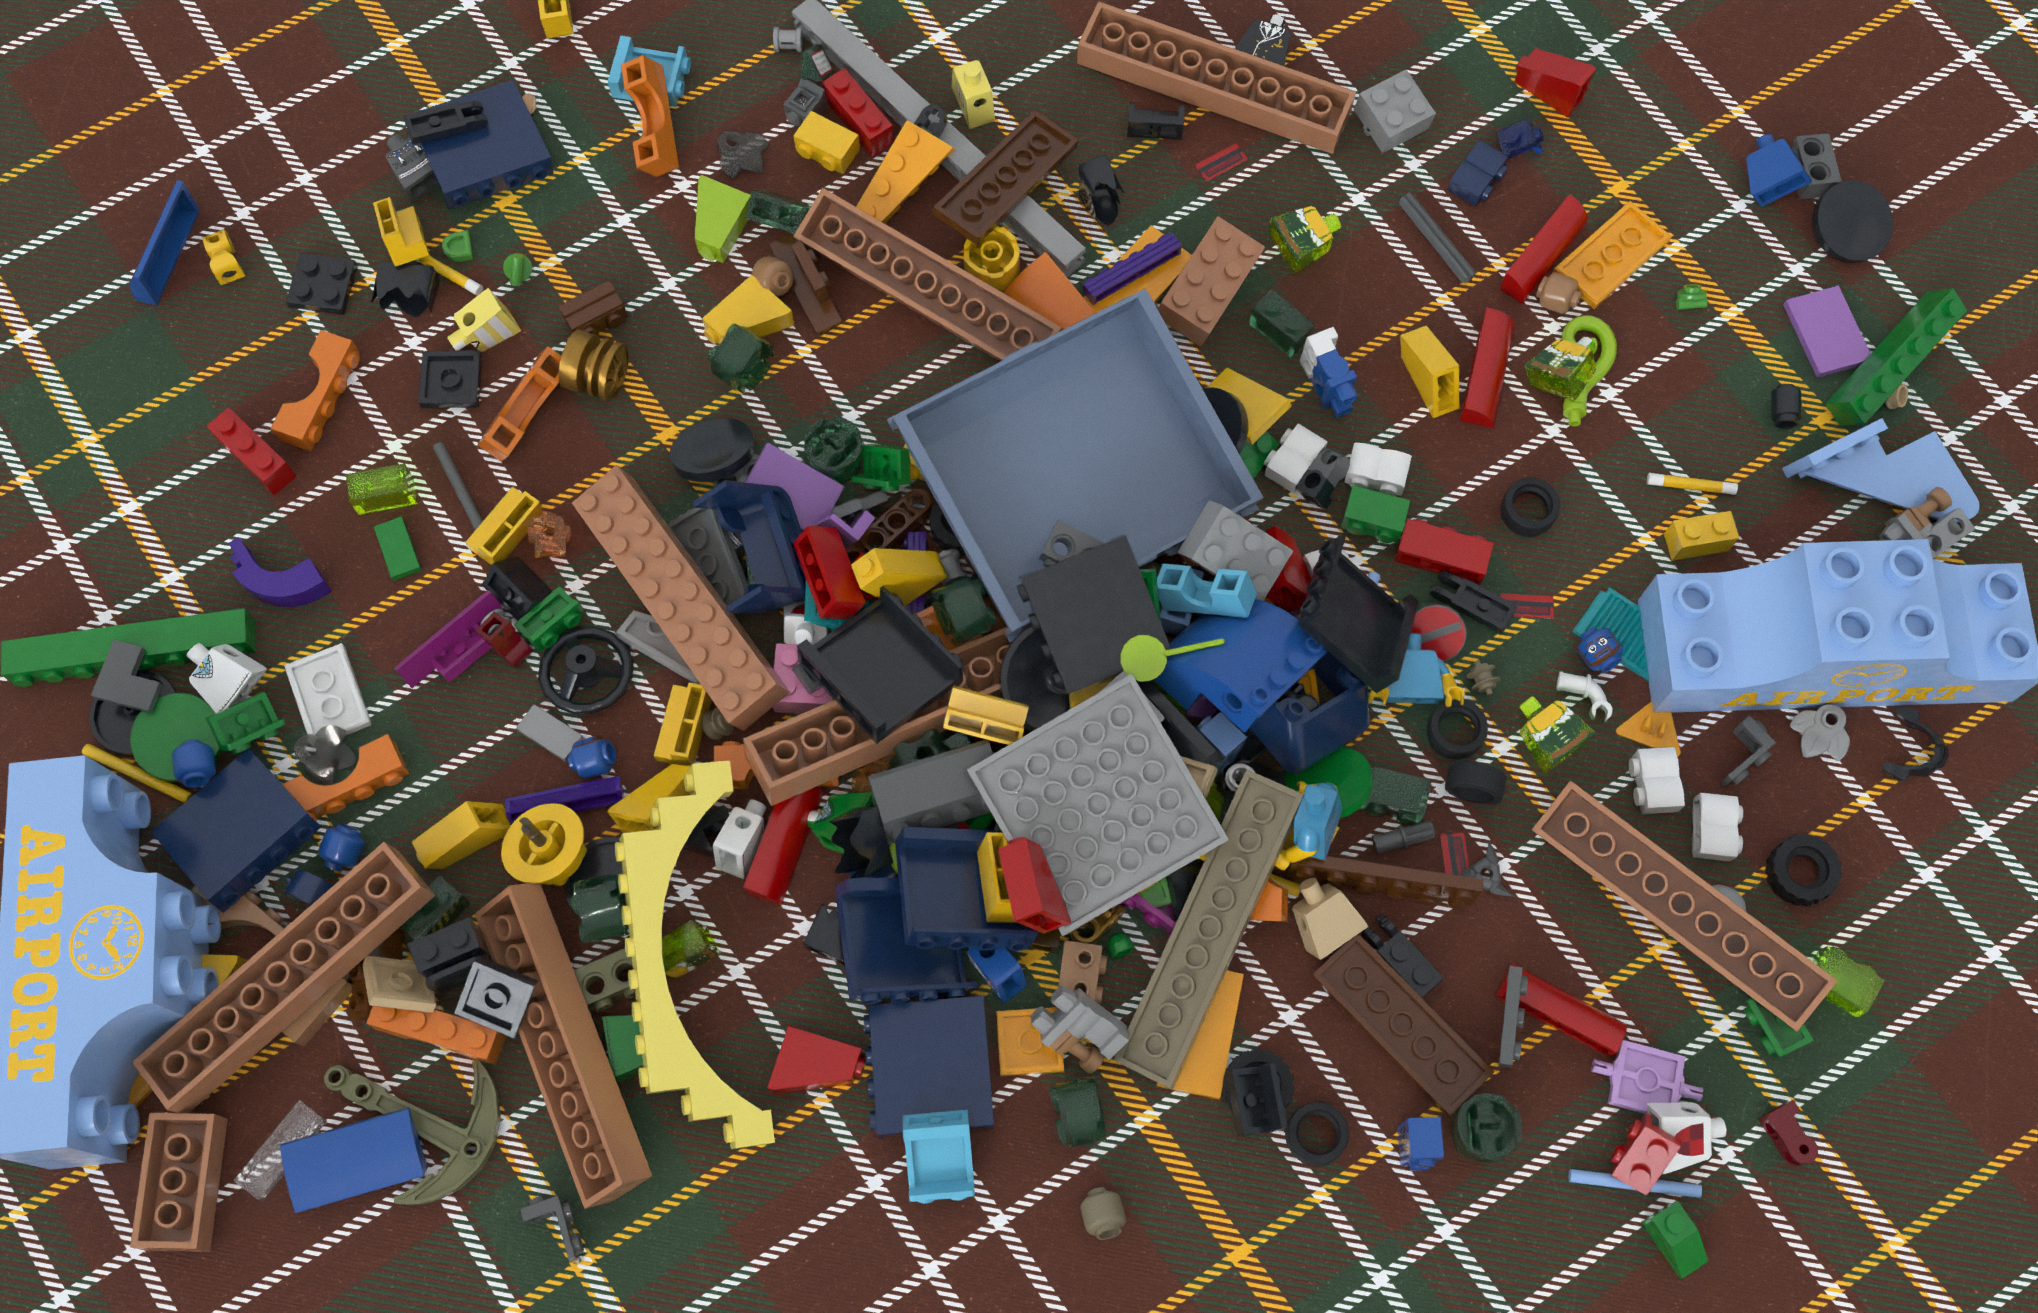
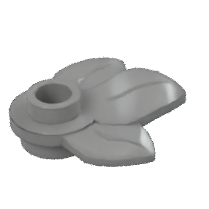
(1819, 735)

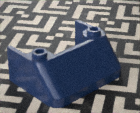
(767, 530)
(1305, 737)

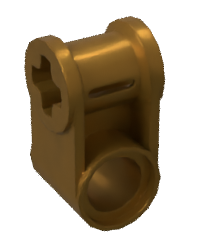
(1099, 925)

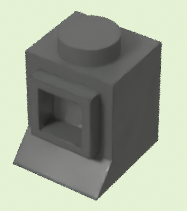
(804, 99)

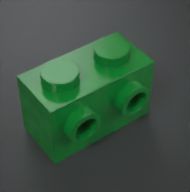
(1375, 514)

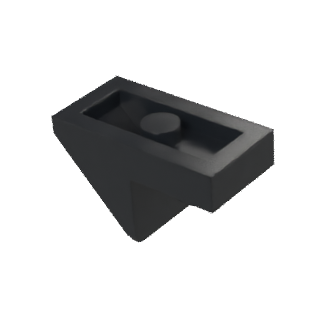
(708, 825)

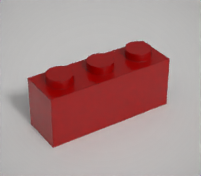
(858, 112)
(251, 451)
(1443, 549)
(829, 572)

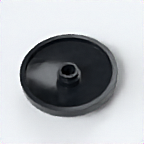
(1028, 680)

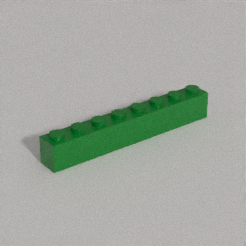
(85, 651)

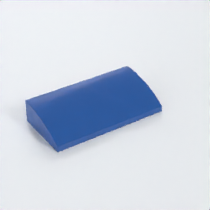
(164, 245)
(352, 1160)

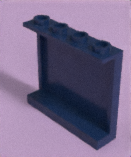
(492, 158)
(235, 830)
(945, 894)
(876, 951)
(928, 1061)

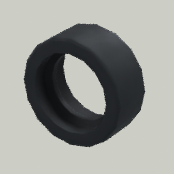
(1543, 491)
(1444, 747)
(1475, 782)
(1331, 1114)

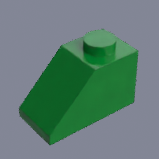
(1676, 1238)

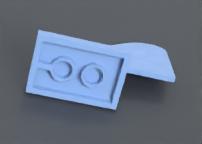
(1896, 478)

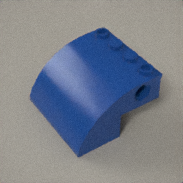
(1249, 670)

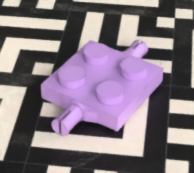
(1644, 1077)

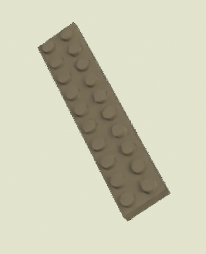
(1209, 929)

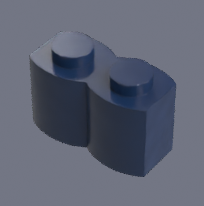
(1478, 173)

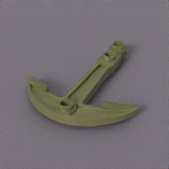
(460, 1166)

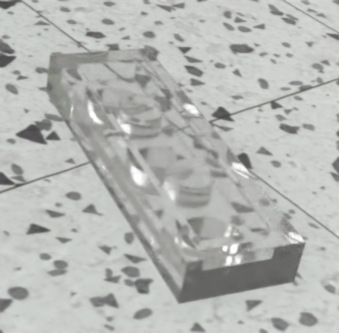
(266, 1165)

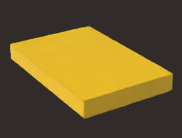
(1261, 404)

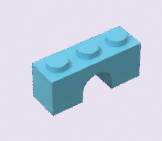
(1183, 591)

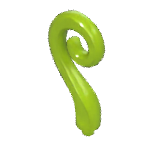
(1577, 409)

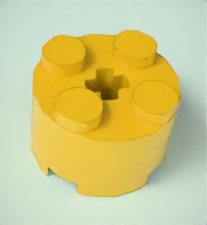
(994, 258)

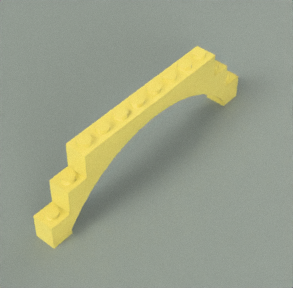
(666, 1050)

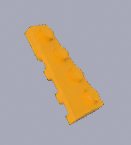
(904, 168)

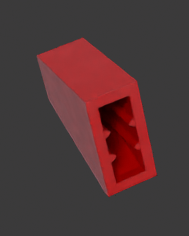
(1555, 79)
(1291, 585)
(1032, 887)
(814, 1063)

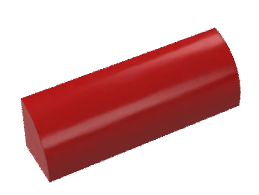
(1545, 250)
(1488, 368)
(781, 847)
(1568, 1014)

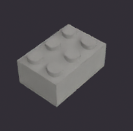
(1230, 542)

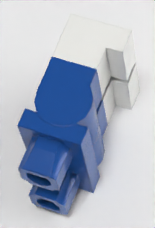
(1329, 372)

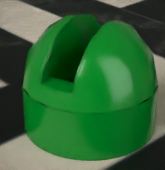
(1120, 945)

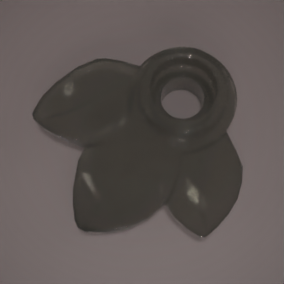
(743, 155)
(329, 754)

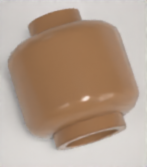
(774, 275)
(1558, 293)

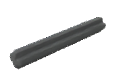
(1437, 237)

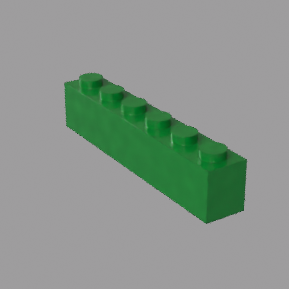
(1896, 357)

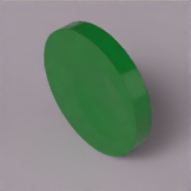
(159, 733)
(1345, 770)

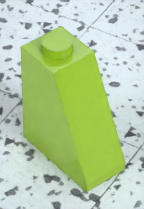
(719, 218)

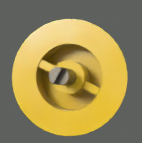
(544, 845)

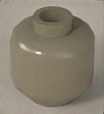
(1103, 1213)

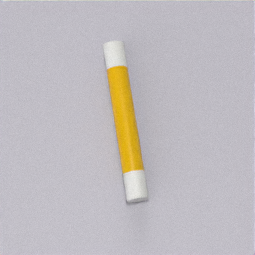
(452, 275)
(1692, 483)

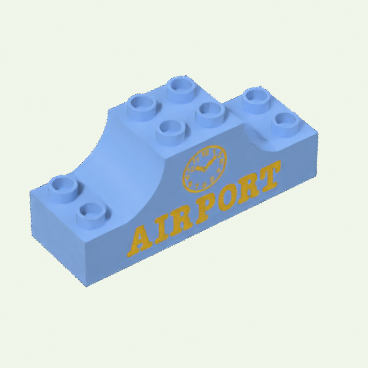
(1839, 630)
(88, 962)

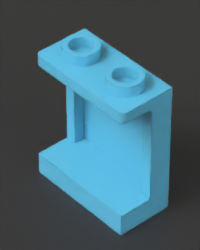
(674, 67)
(938, 1156)

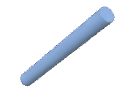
(1660, 1186)

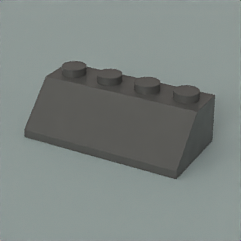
(930, 791)

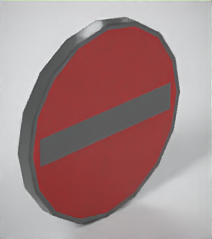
(1440, 630)

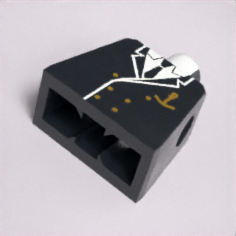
(1267, 40)

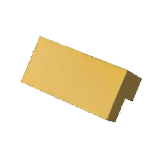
(400, 232)
(504, 526)
(985, 716)
(682, 725)
(992, 879)

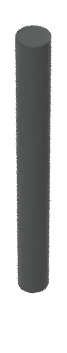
(458, 484)

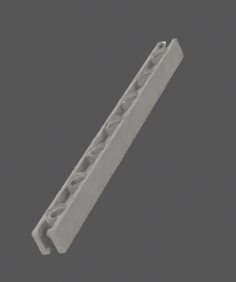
(903, 103)

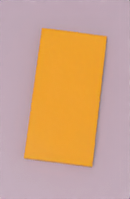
(1613, 253)
(1156, 281)
(1209, 1054)

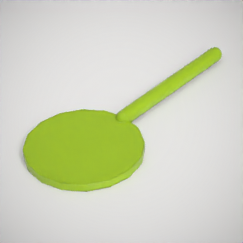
(1147, 657)

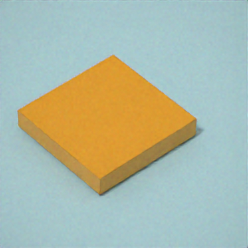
(1021, 1045)

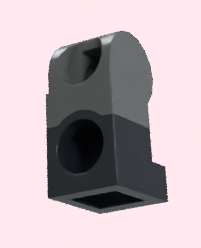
(1323, 477)

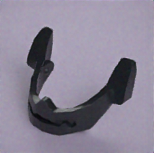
(1941, 751)

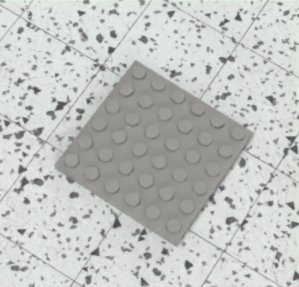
(1100, 800)

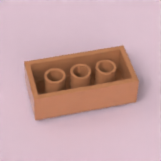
(1209, 281)
(179, 1182)

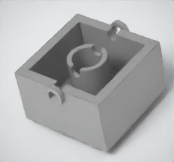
(1394, 111)

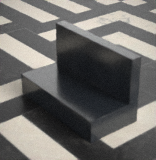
(515, 586)

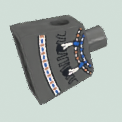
(410, 167)

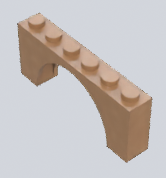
(249, 913)

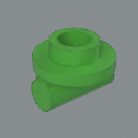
(517, 268)
(1691, 297)

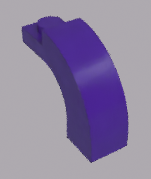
(282, 589)

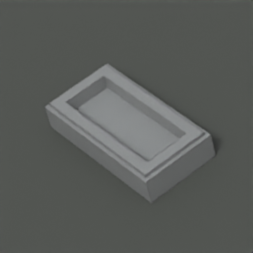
(548, 732)

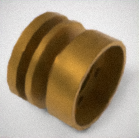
(593, 365)

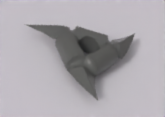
(1491, 864)

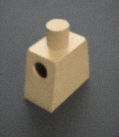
(1325, 918)

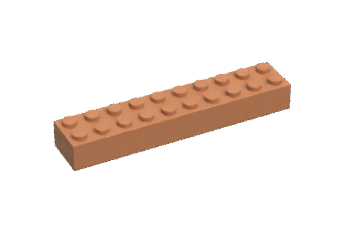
(1215, 77)
(920, 278)
(680, 598)
(830, 743)
(1685, 906)
(283, 979)
(565, 1048)

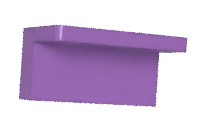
(851, 529)

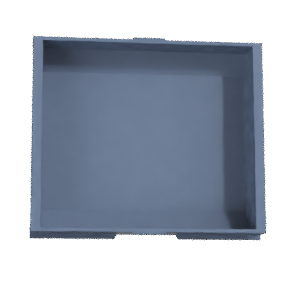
(1077, 431)

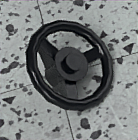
(585, 670)

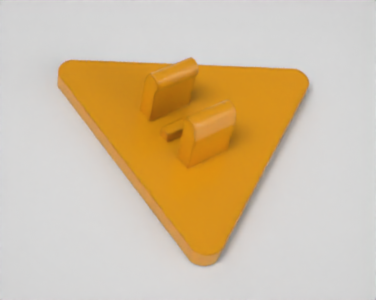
(1651, 729)

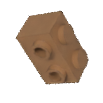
(1081, 968)

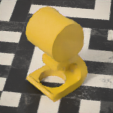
(220, 250)

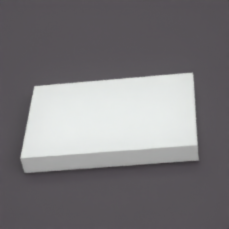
(328, 691)

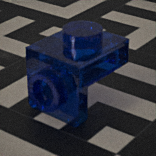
(1520, 138)

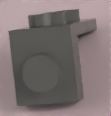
(1755, 738)
(543, 1208)

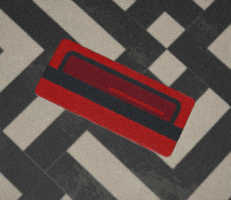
(1221, 162)
(1531, 605)
(1454, 853)

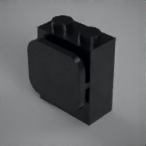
(449, 955)

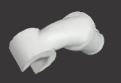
(1587, 687)

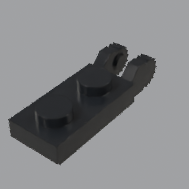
(445, 121)
(1474, 601)
(1403, 957)

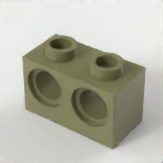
(607, 970)

